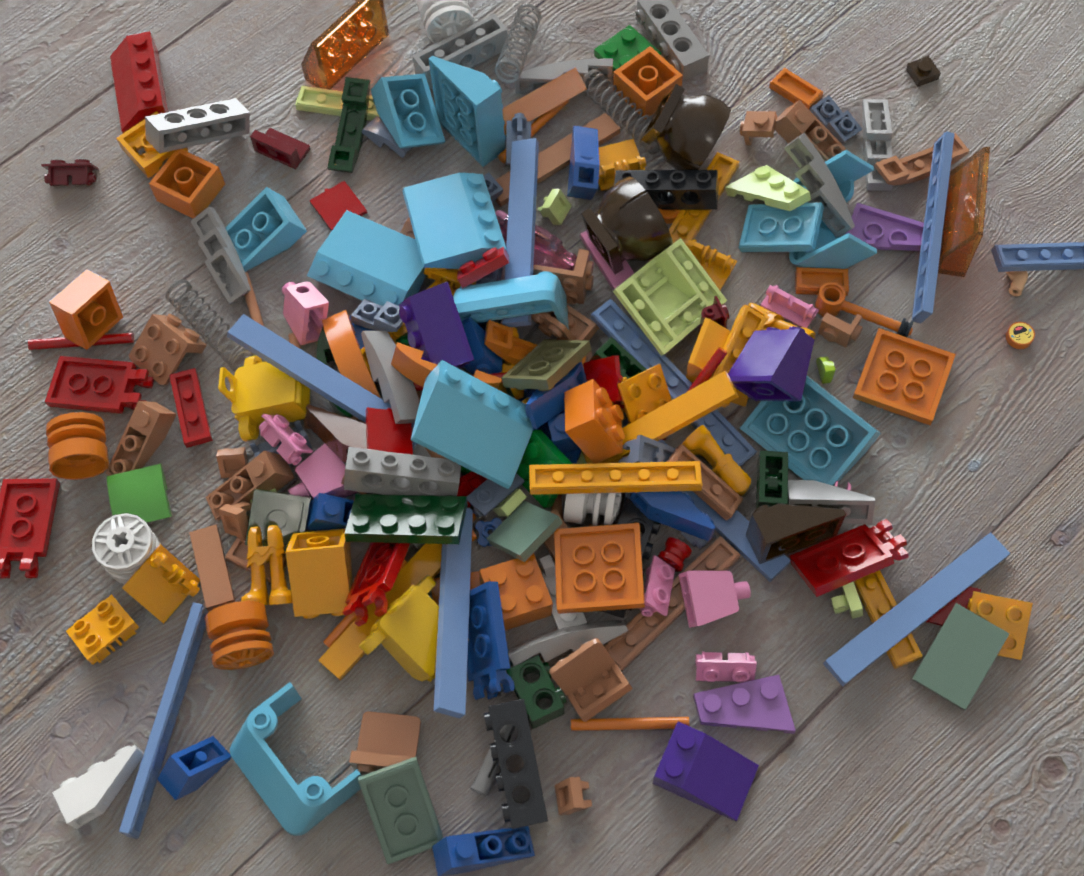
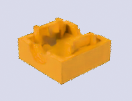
(136, 139)

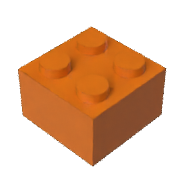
(646, 80)
(187, 183)
(86, 309)
(594, 421)
(521, 591)

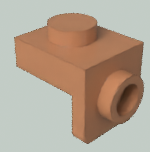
(758, 125)
(839, 331)

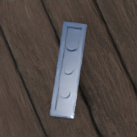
(1039, 256)

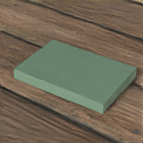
(960, 656)
(401, 810)

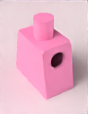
(304, 310)
(321, 474)
(711, 595)

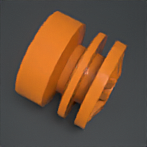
(77, 446)
(239, 635)

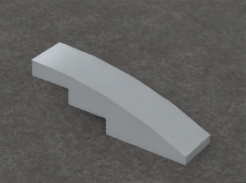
(539, 76)
(876, 140)
(821, 184)
(221, 255)
(394, 386)
(564, 639)

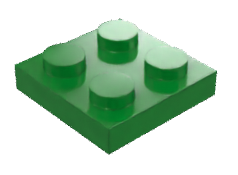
(623, 47)
(540, 451)

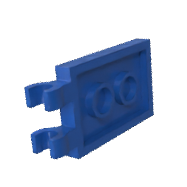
(487, 643)

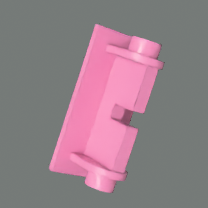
(789, 307)
(277, 429)
(658, 587)
(738, 667)

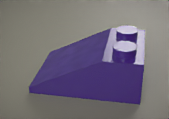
(705, 771)

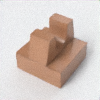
(231, 461)
(235, 518)
(570, 796)

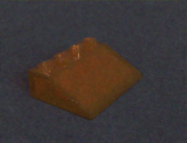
(345, 43)
(964, 214)

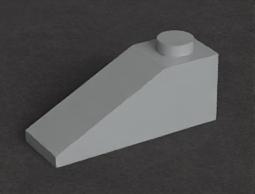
(857, 506)

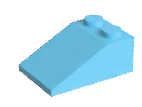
(408, 110)
(264, 229)

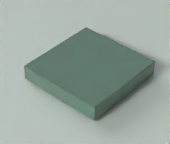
(524, 531)

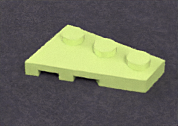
(770, 187)

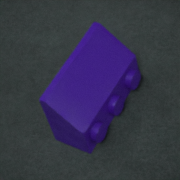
(436, 326)

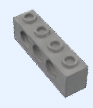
(672, 37)
(465, 47)
(197, 125)
(400, 473)

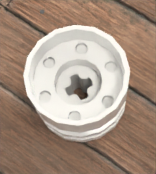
(444, 17)
(596, 503)
(123, 545)

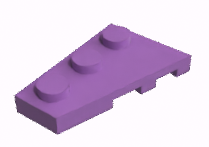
(885, 229)
(747, 704)

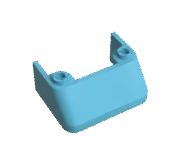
(844, 250)
(513, 298)
(293, 805)

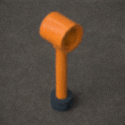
(837, 293)

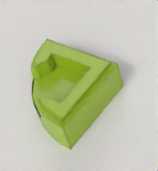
(826, 369)

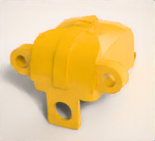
(261, 390)
(409, 631)

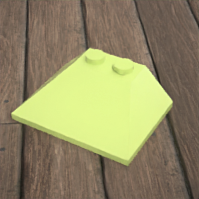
(668, 296)

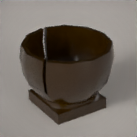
(687, 128)
(627, 225)

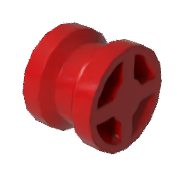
(675, 553)

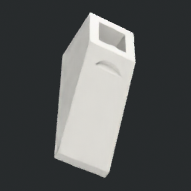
(92, 793)

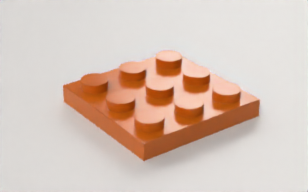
(904, 376)
(599, 568)

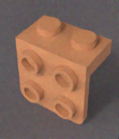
(574, 282)
(579, 326)
(164, 346)
(590, 679)
(385, 741)

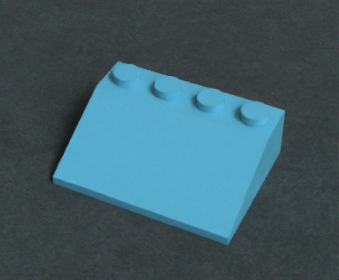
(469, 108)
(452, 220)
(369, 261)
(472, 424)
(817, 433)

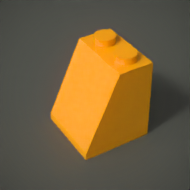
(709, 339)
(319, 572)

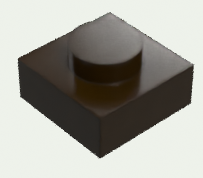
(923, 71)

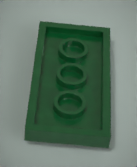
(406, 519)

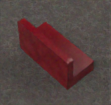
(280, 147)

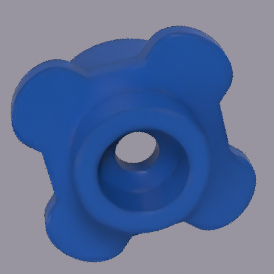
(483, 527)

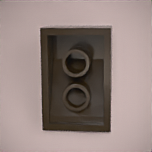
(789, 528)

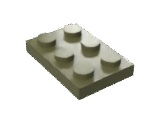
(546, 364)

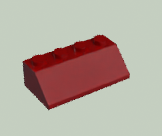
(137, 79)

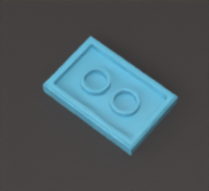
(781, 230)

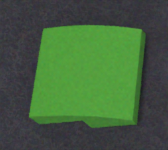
(140, 493)

